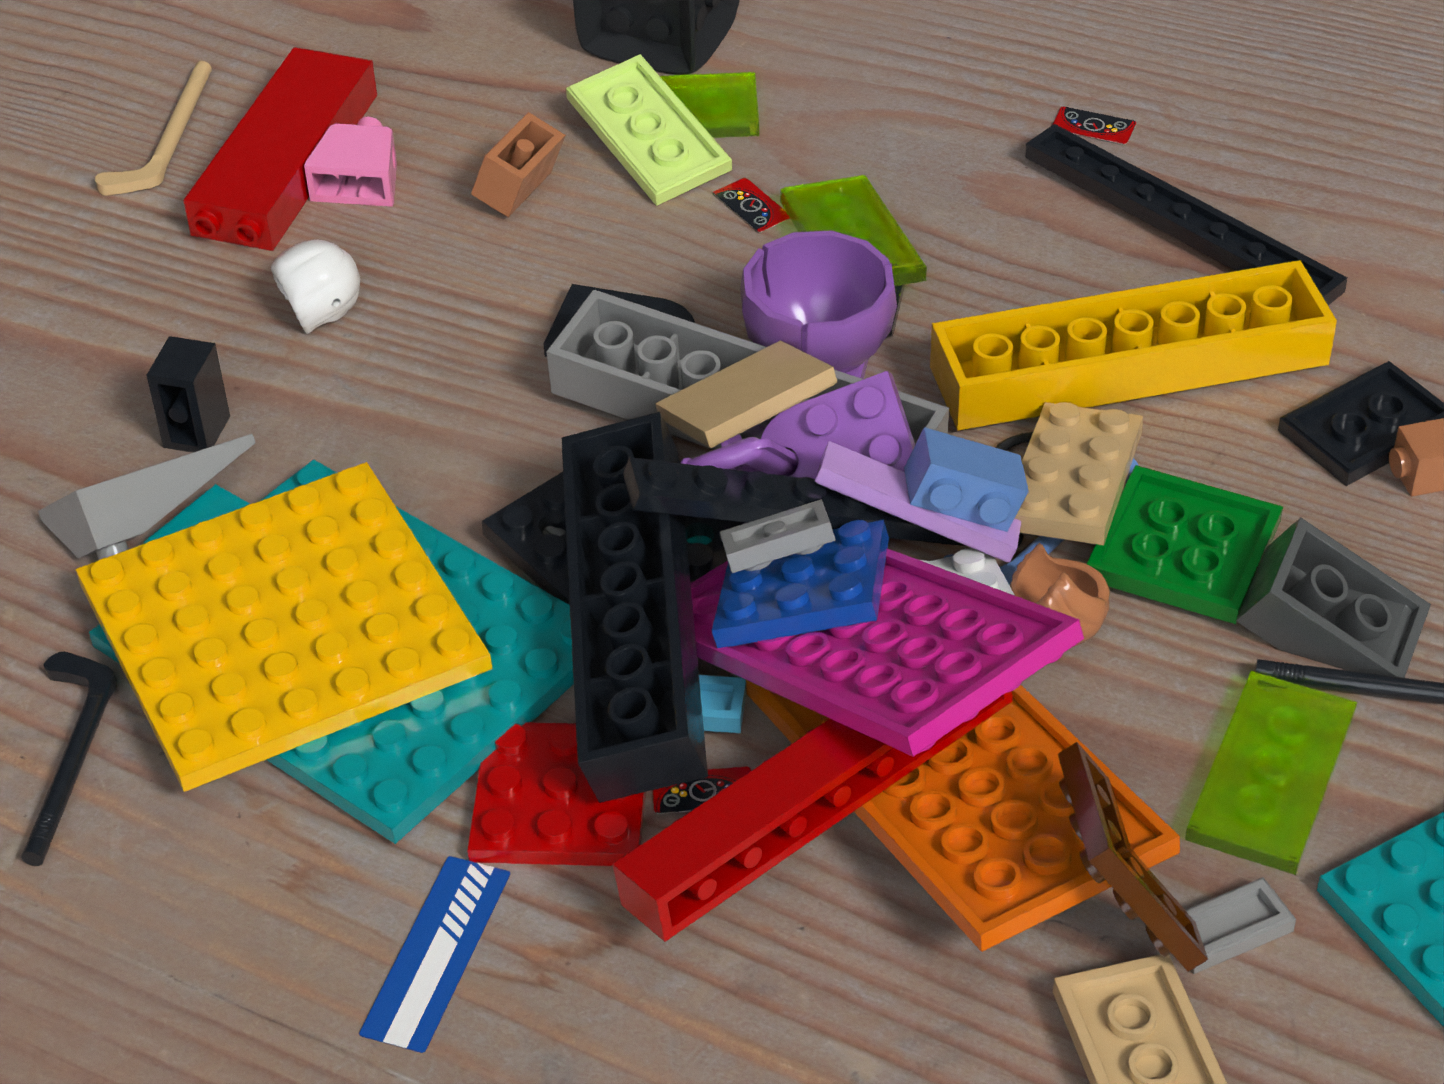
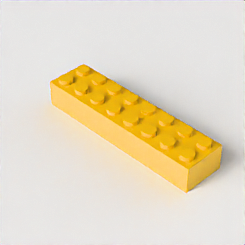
(1131, 344)

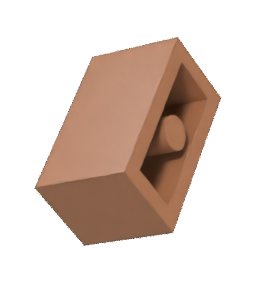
(518, 164)

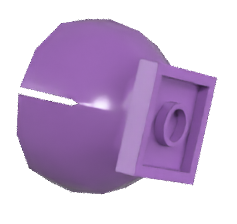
(820, 296)

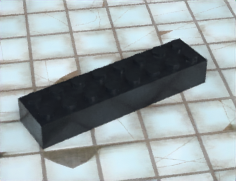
(629, 619)

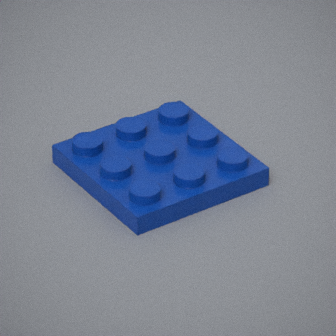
(806, 591)

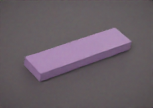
(887, 491)

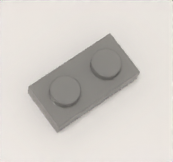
(776, 536)

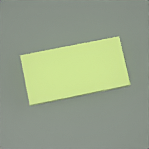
(649, 129)

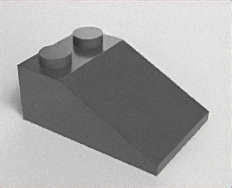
(1332, 605)

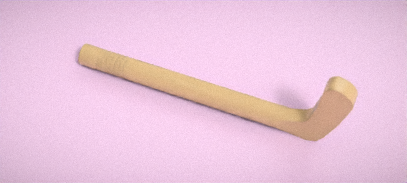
(153, 172)

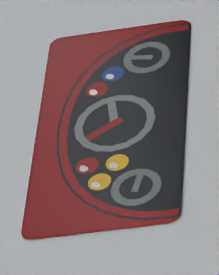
(1095, 125)
(752, 204)
(691, 794)

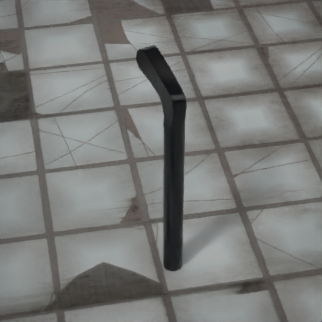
(1354, 681)
(101, 686)

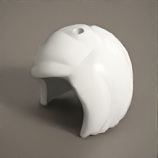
(317, 281)

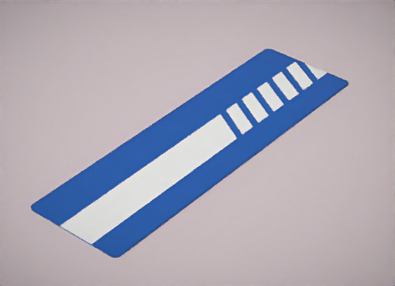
(435, 954)

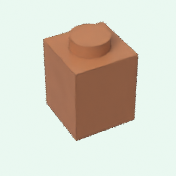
(1419, 457)

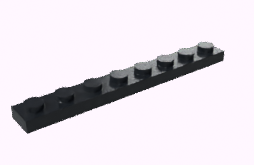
(1170, 208)
(750, 496)

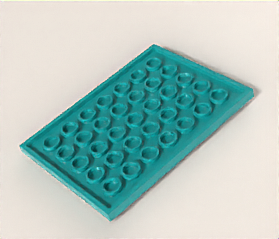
(416, 755)

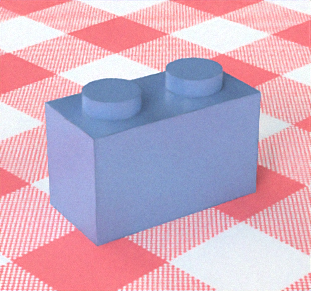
(965, 479)

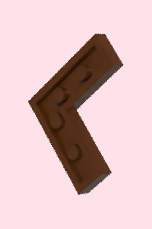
(1111, 859)

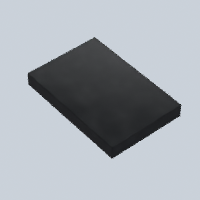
(1359, 421)

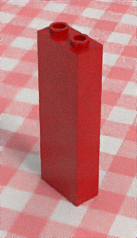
(259, 172)

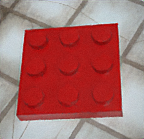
(540, 807)

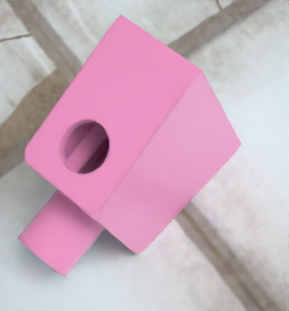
(353, 165)

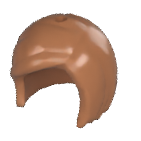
(1074, 589)

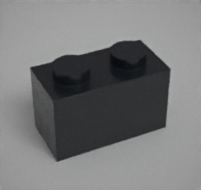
(188, 394)

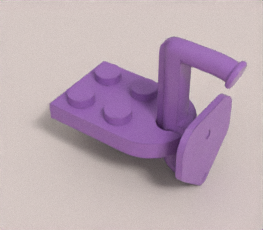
(857, 416)

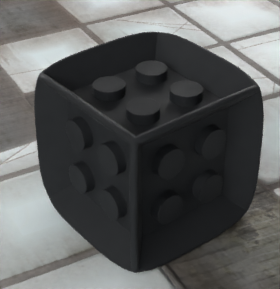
(667, 33)

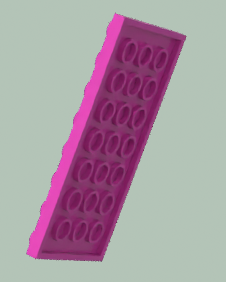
(915, 671)

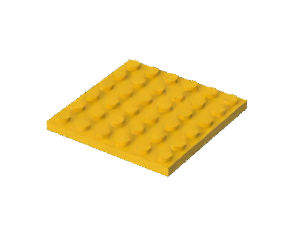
(280, 624)

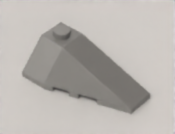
(127, 506)

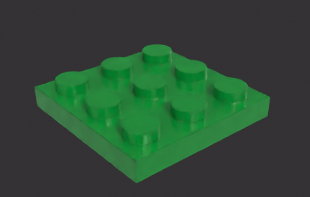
(1186, 543)

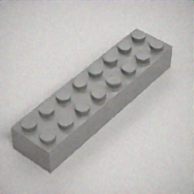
(635, 356)

